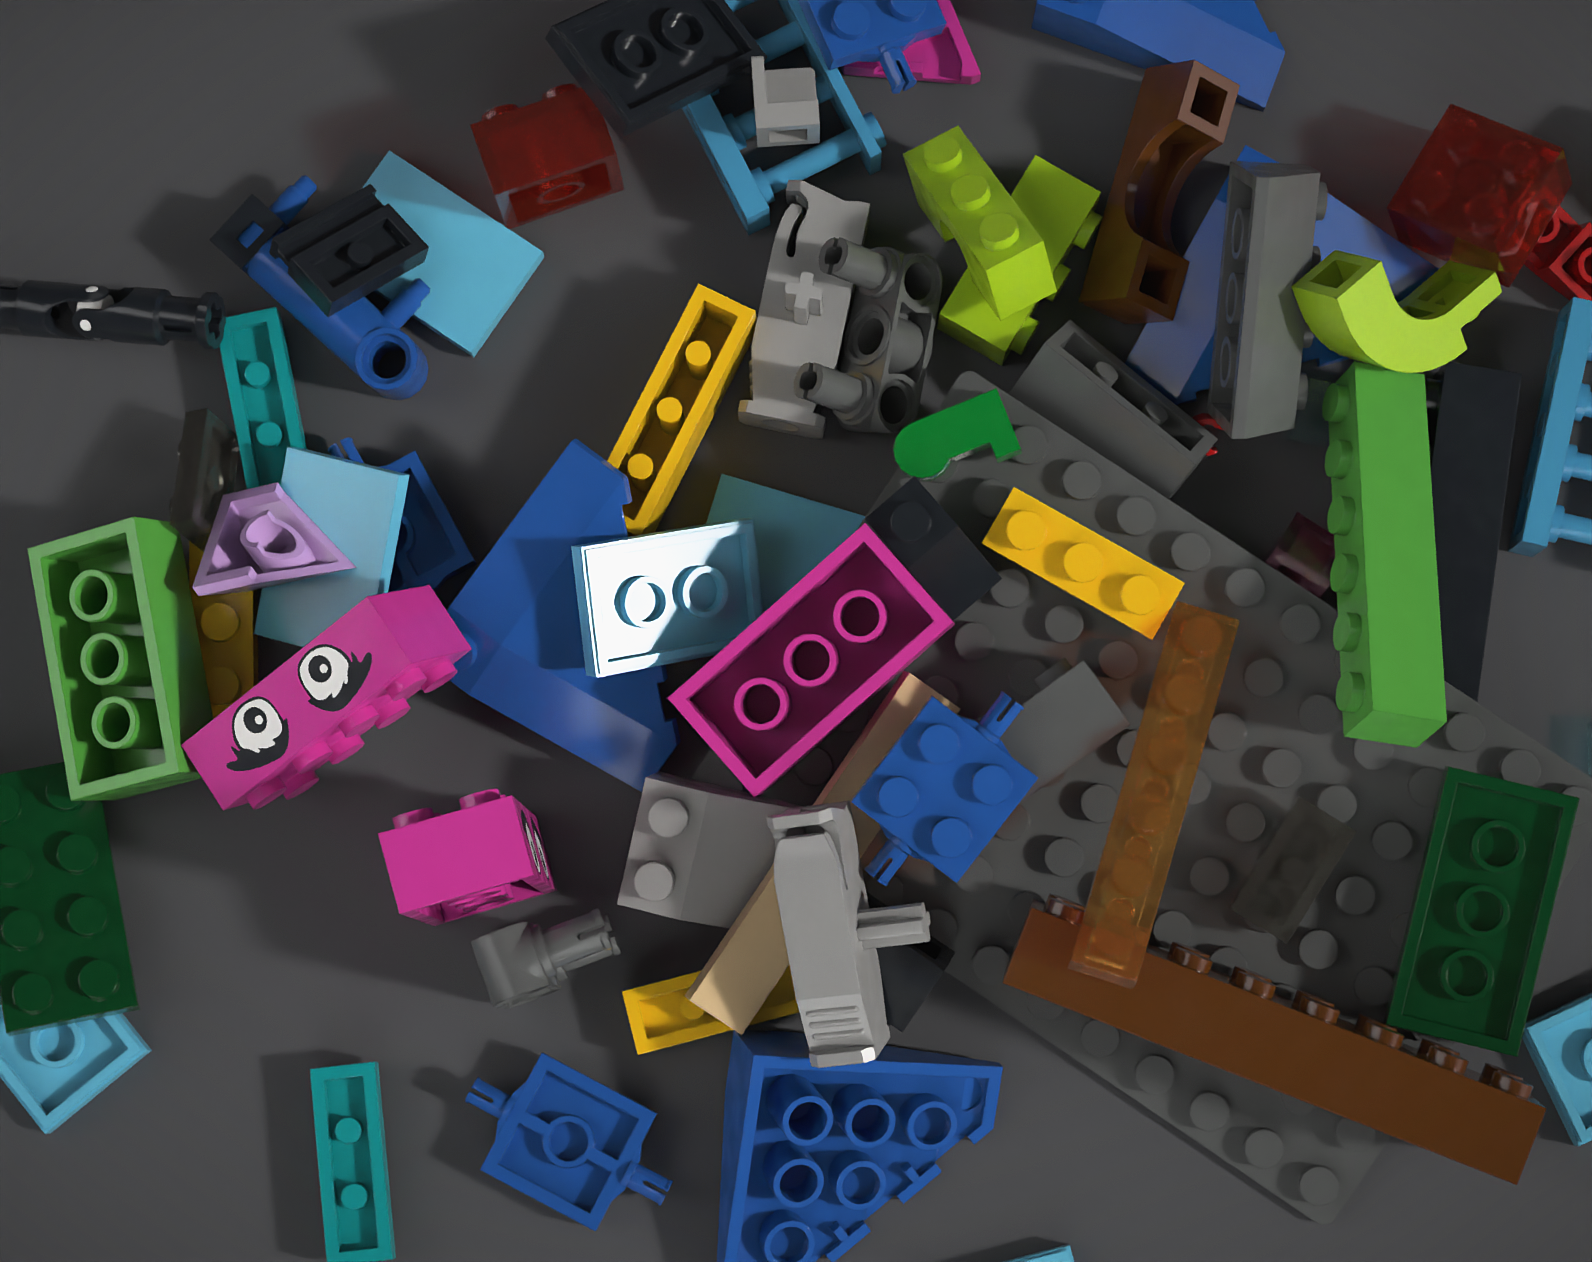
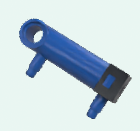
(354, 334)

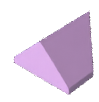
(263, 543)

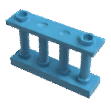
(726, 135)
(1550, 454)

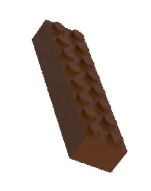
(1290, 1045)

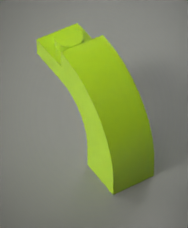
(1356, 314)

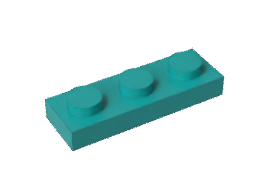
(261, 394)
(352, 1163)

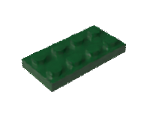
(59, 907)
(1481, 911)

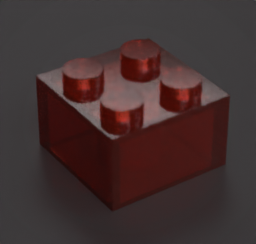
(547, 155)
(1480, 193)

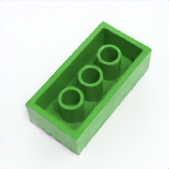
(121, 657)

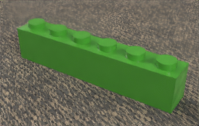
(1384, 557)

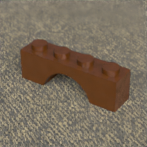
(1174, 125)

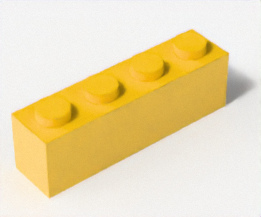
(680, 403)

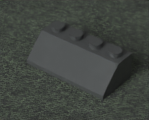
(1258, 320)

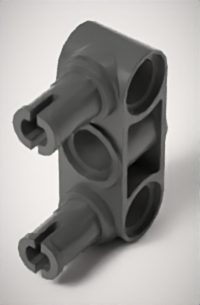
(884, 340)
(531, 962)

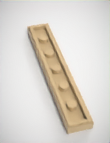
(754, 948)

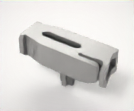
(800, 310)
(835, 934)

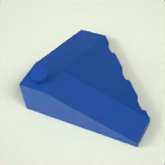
(1153, 33)
(1179, 352)
(527, 629)
(831, 1145)

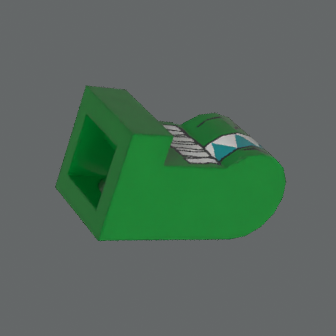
(954, 433)

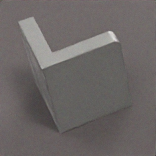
(785, 105)

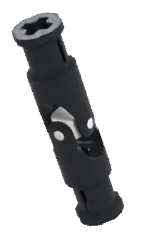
(119, 315)

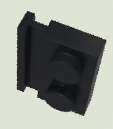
(349, 250)

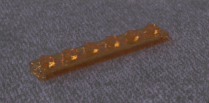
(1153, 796)

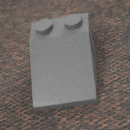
(697, 850)

